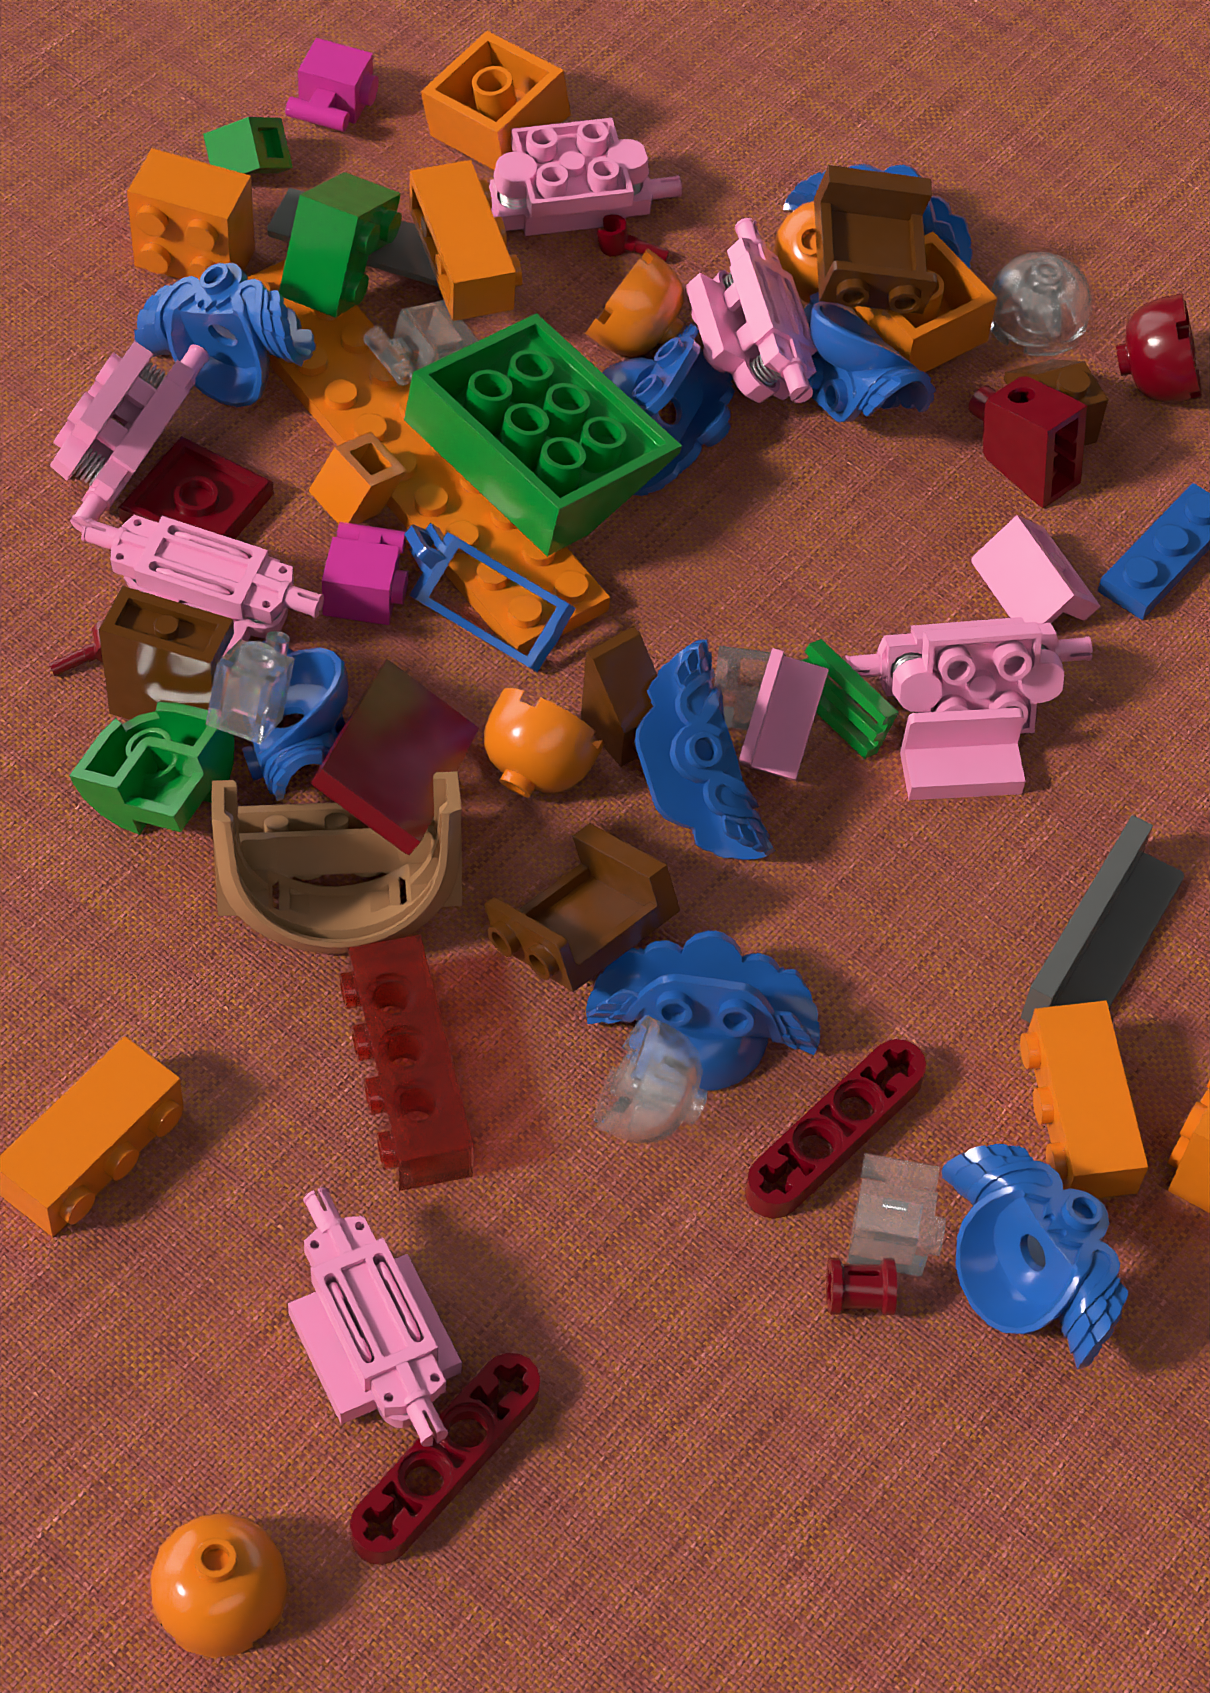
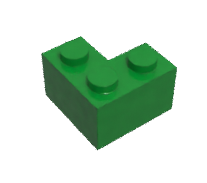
(332, 240)

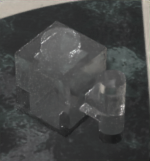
(420, 338)
(251, 687)
(894, 1217)

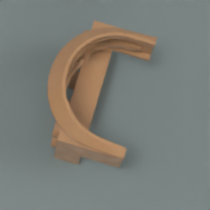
(317, 839)

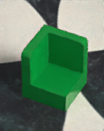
(250, 146)

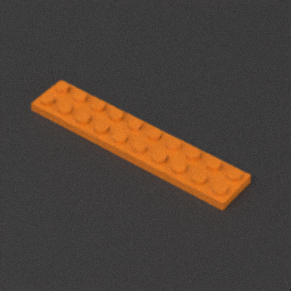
(356, 394)

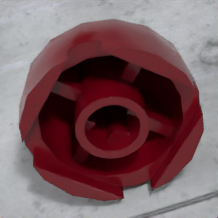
(1161, 351)

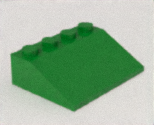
(538, 431)

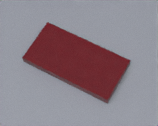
(390, 753)

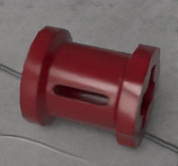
(861, 1286)

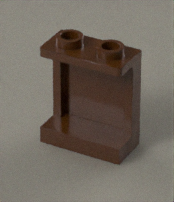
(872, 240)
(159, 652)
(588, 913)

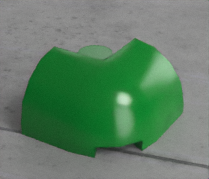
(154, 767)

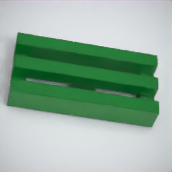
(840, 707)

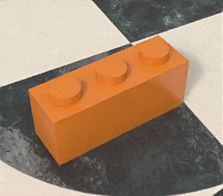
(463, 240)
(1084, 1099)
(90, 1136)

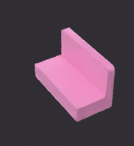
(1032, 575)
(783, 716)
(963, 754)

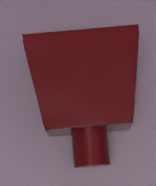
(1033, 436)

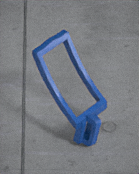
(435, 562)

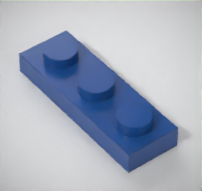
(1161, 555)

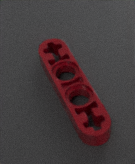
(831, 1123)
(453, 1462)

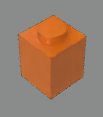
(357, 479)

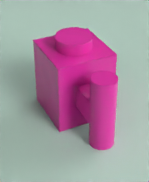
(333, 85)
(364, 573)

